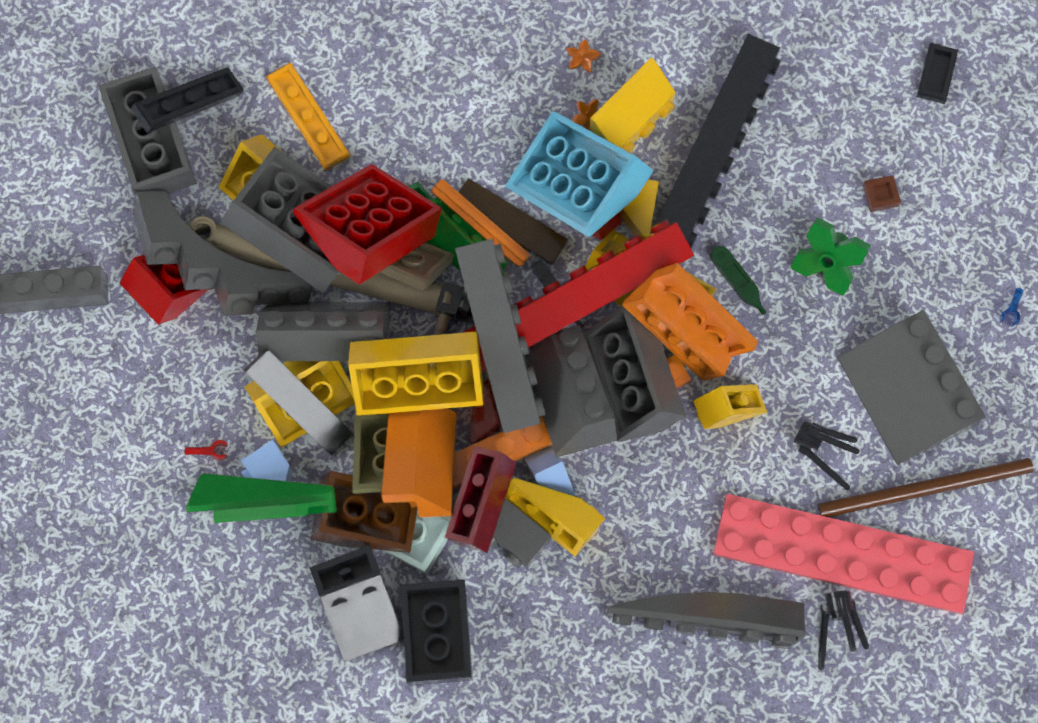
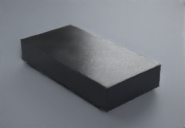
(937, 73)

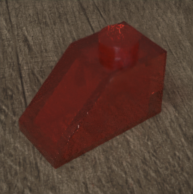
(484, 418)

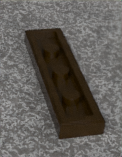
(521, 227)

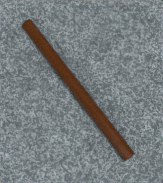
(925, 488)

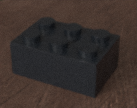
(436, 632)

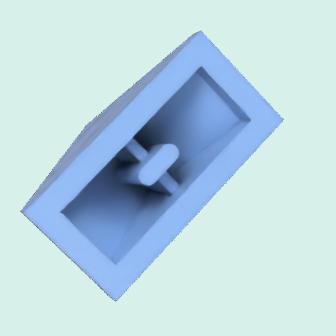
(549, 471)

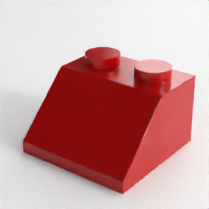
(158, 289)

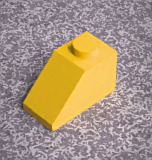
(640, 211)
(729, 405)

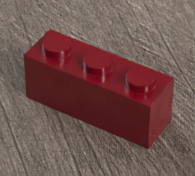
(480, 499)

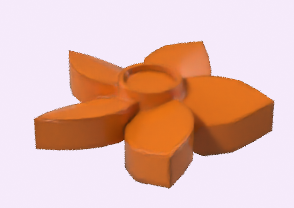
(582, 56)
(586, 113)

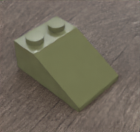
(369, 452)

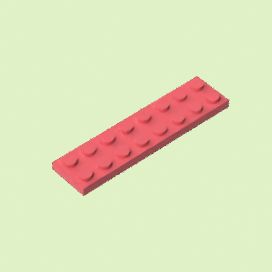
(844, 553)

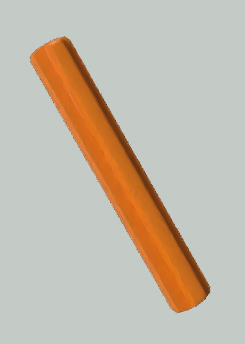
(480, 222)

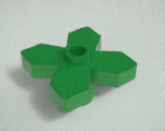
(832, 254)

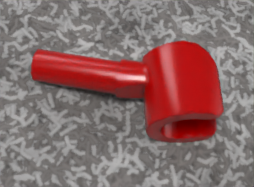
(208, 450)

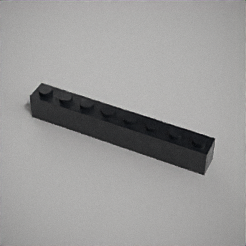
(720, 136)

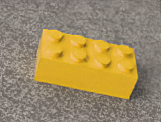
(416, 373)

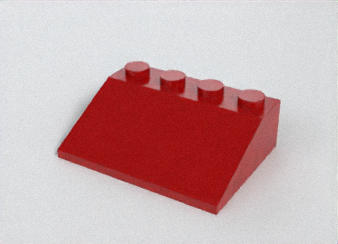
(368, 222)

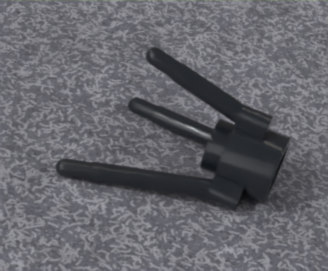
(813, 435)
(841, 608)

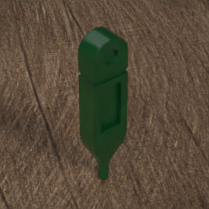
(737, 277)

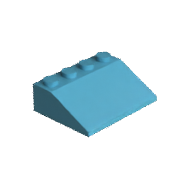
(578, 175)

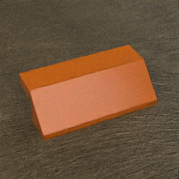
(689, 321)
(421, 460)

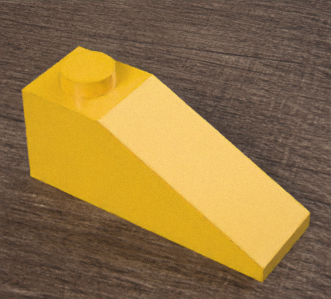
(561, 515)

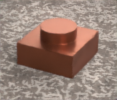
(881, 193)

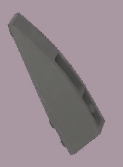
(719, 615)

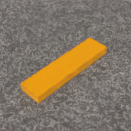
(308, 116)

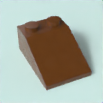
(364, 519)

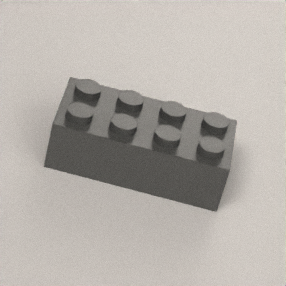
(154, 158)

